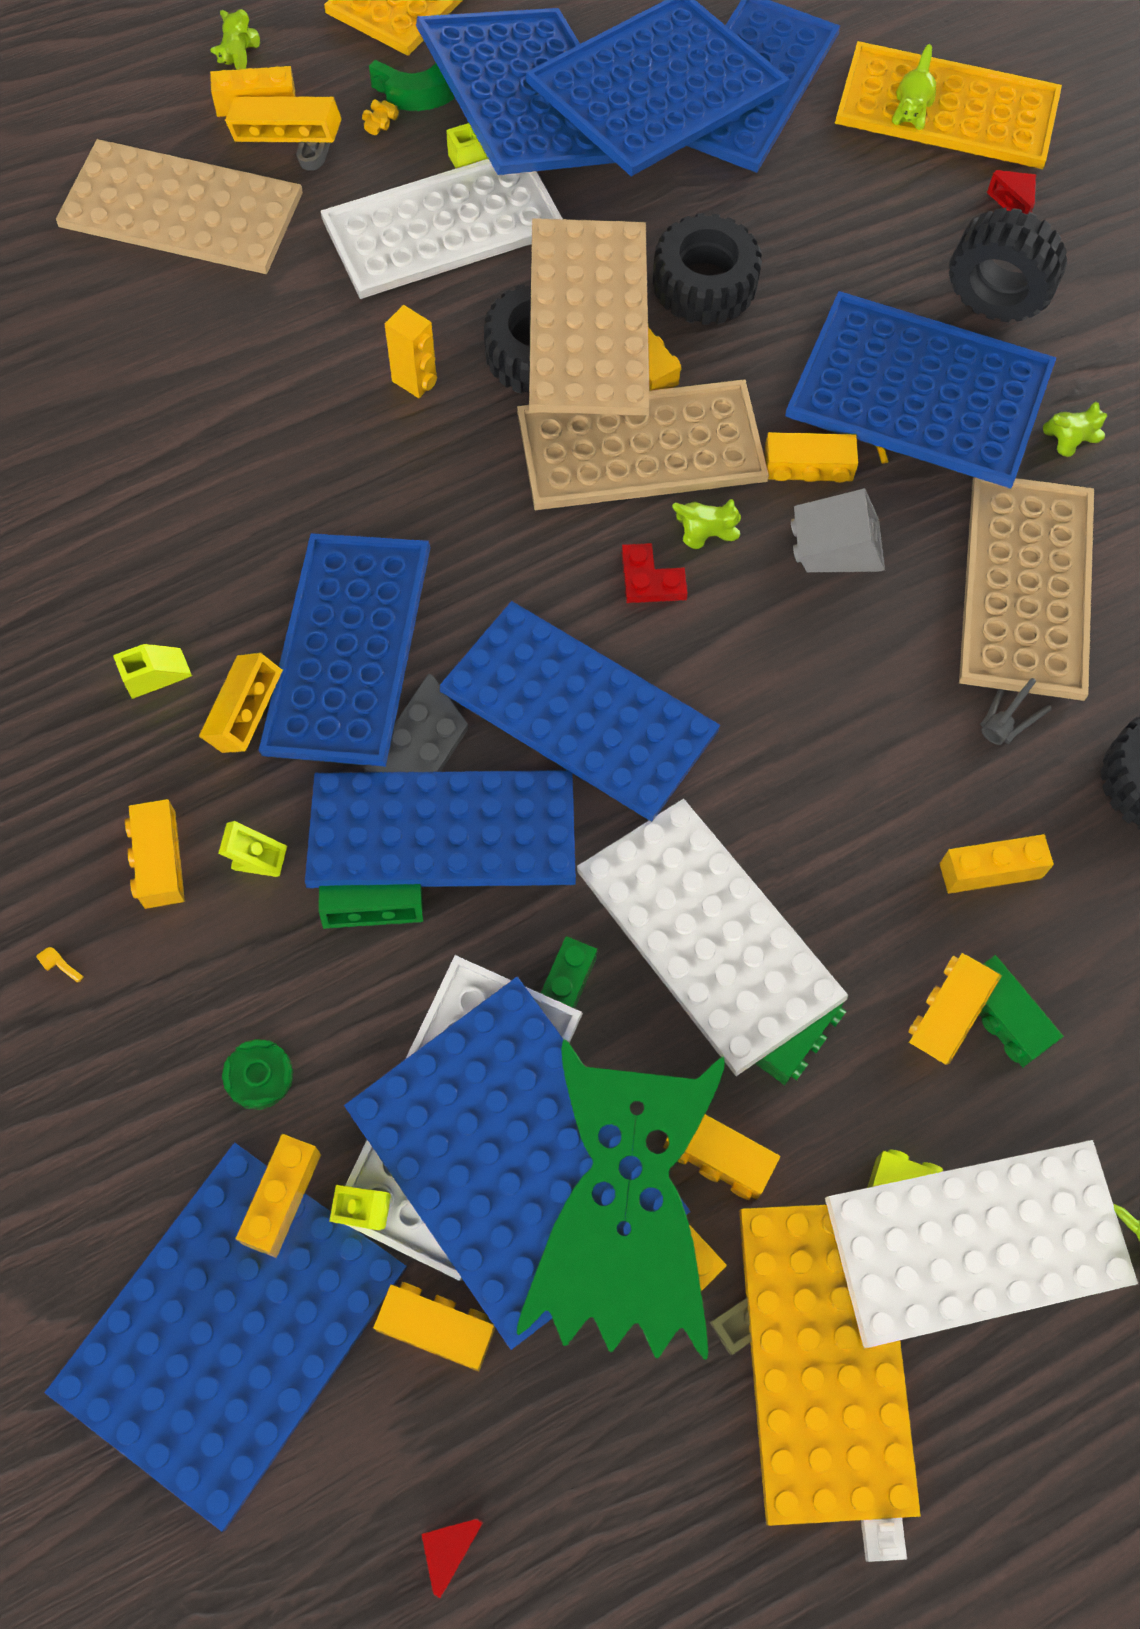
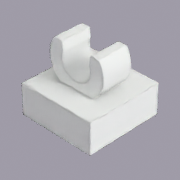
(883, 1539)

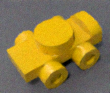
(380, 117)

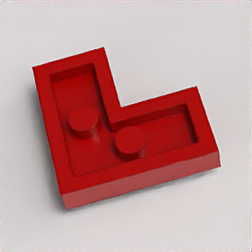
(645, 582)

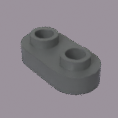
(312, 154)

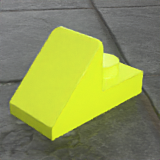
(252, 850)
(360, 1207)

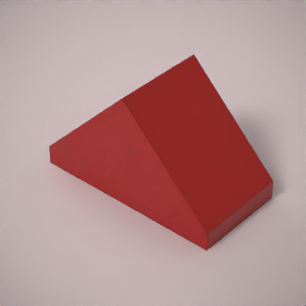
(1013, 190)
(446, 1550)

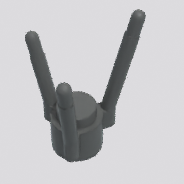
(999, 727)

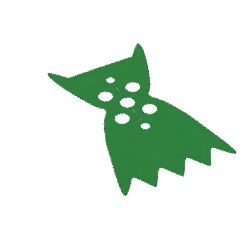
(652, 1270)

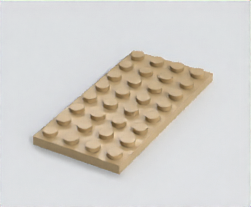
(180, 206)
(589, 317)
(686, 443)
(1028, 588)

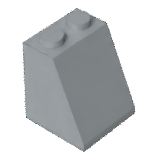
(838, 534)

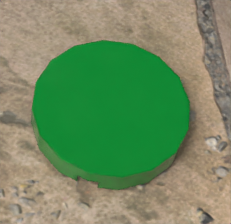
(257, 1074)

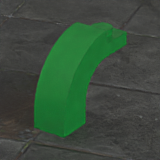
(411, 90)

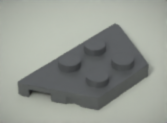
(424, 732)

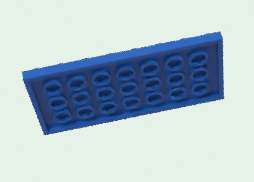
(796, 47)
(346, 650)
(580, 710)
(442, 829)

